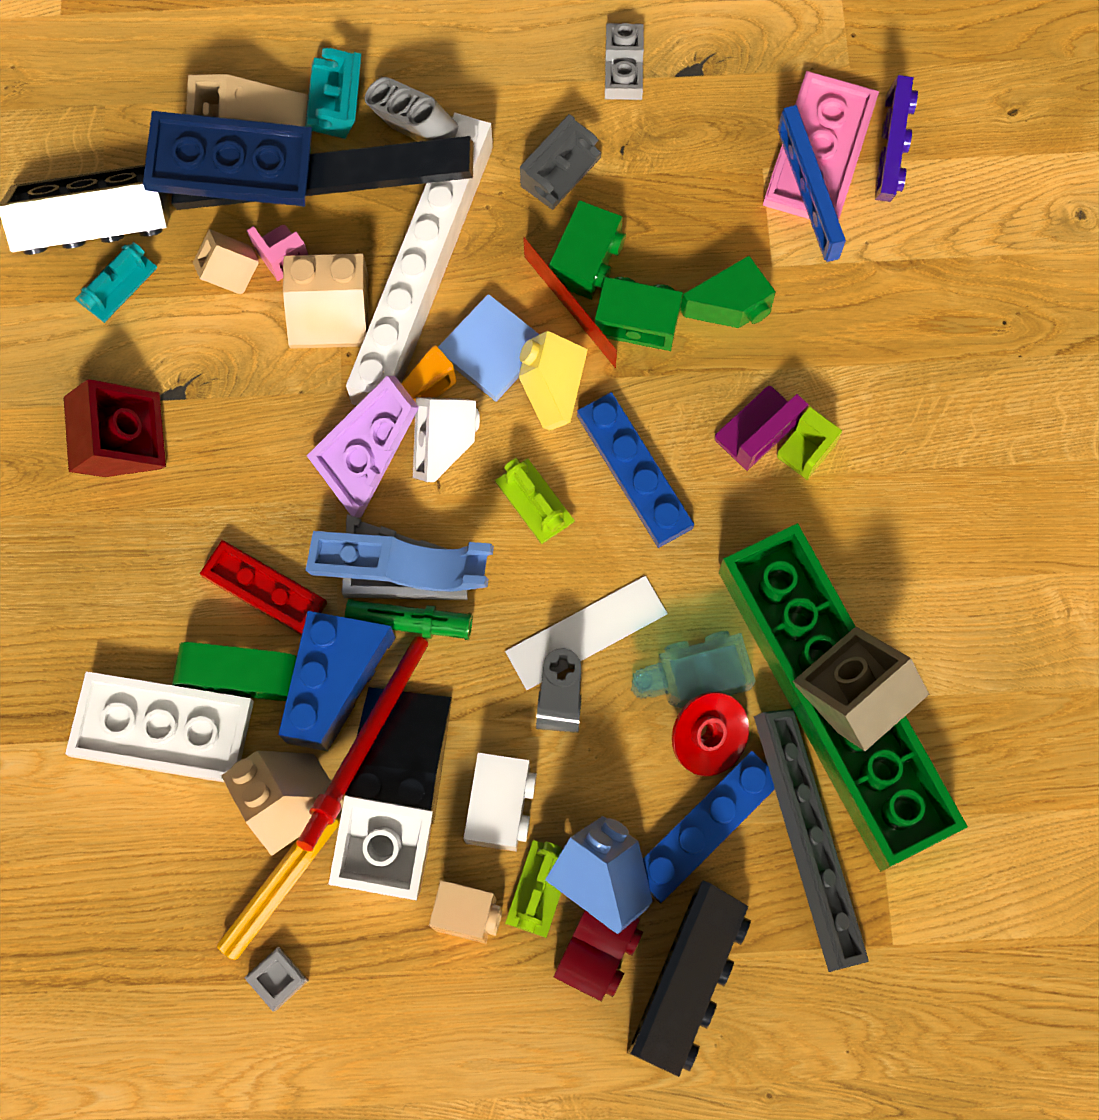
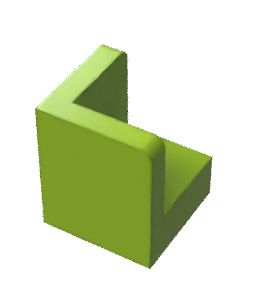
(809, 443)

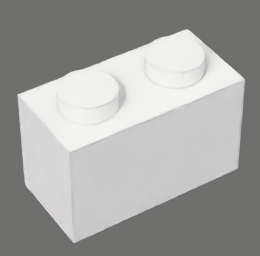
(498, 802)

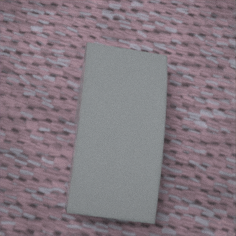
(624, 61)

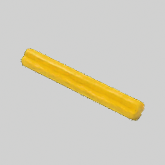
(270, 896)

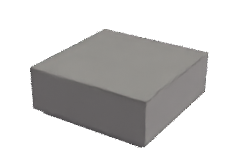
(276, 979)

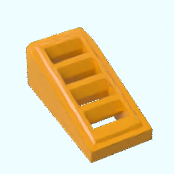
(431, 375)

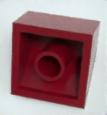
(113, 429)

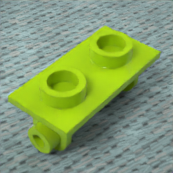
(534, 500)
(534, 897)

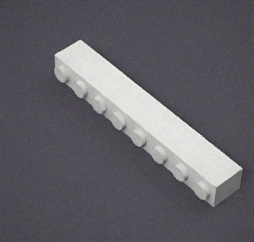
(418, 270)

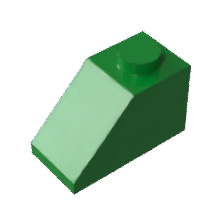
(731, 297)

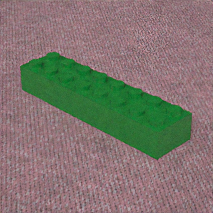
(795, 620)

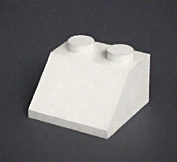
(381, 847)

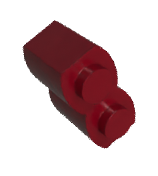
(595, 955)

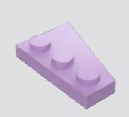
(364, 443)

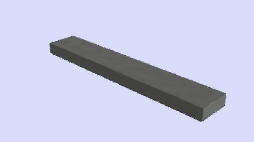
(811, 840)

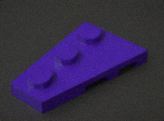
(903, 102)

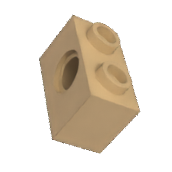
(465, 912)

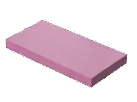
(836, 125)

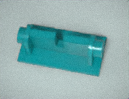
(116, 282)

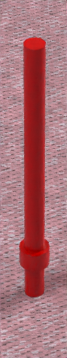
(328, 805)

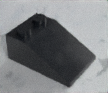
(407, 753)

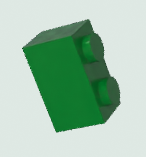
(587, 249)
(638, 312)

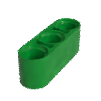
(234, 670)

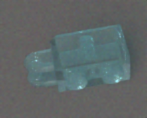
(689, 671)

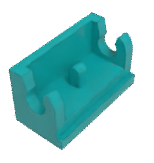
(333, 92)

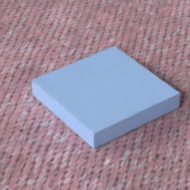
(488, 347)

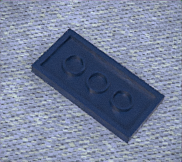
(227, 158)

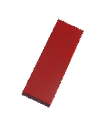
(261, 586)

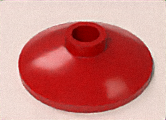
(724, 737)

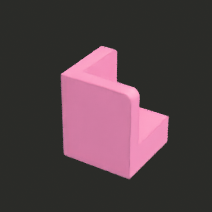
(275, 246)

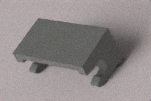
(559, 162)

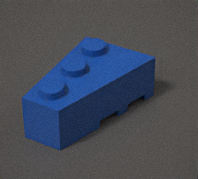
(329, 675)

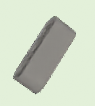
(409, 111)

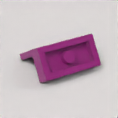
(760, 426)

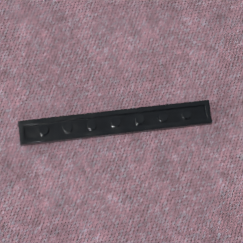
(373, 169)

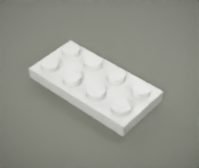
(159, 727)

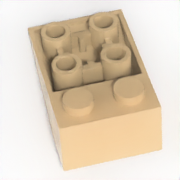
(244, 100)

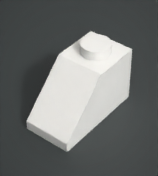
(442, 434)

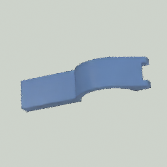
(398, 561)

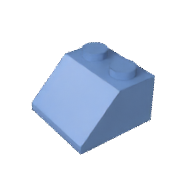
(604, 873)

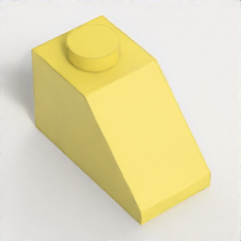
(552, 377)

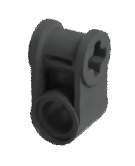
(560, 699)

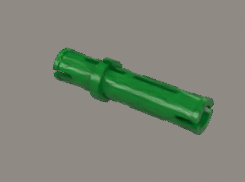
(411, 619)

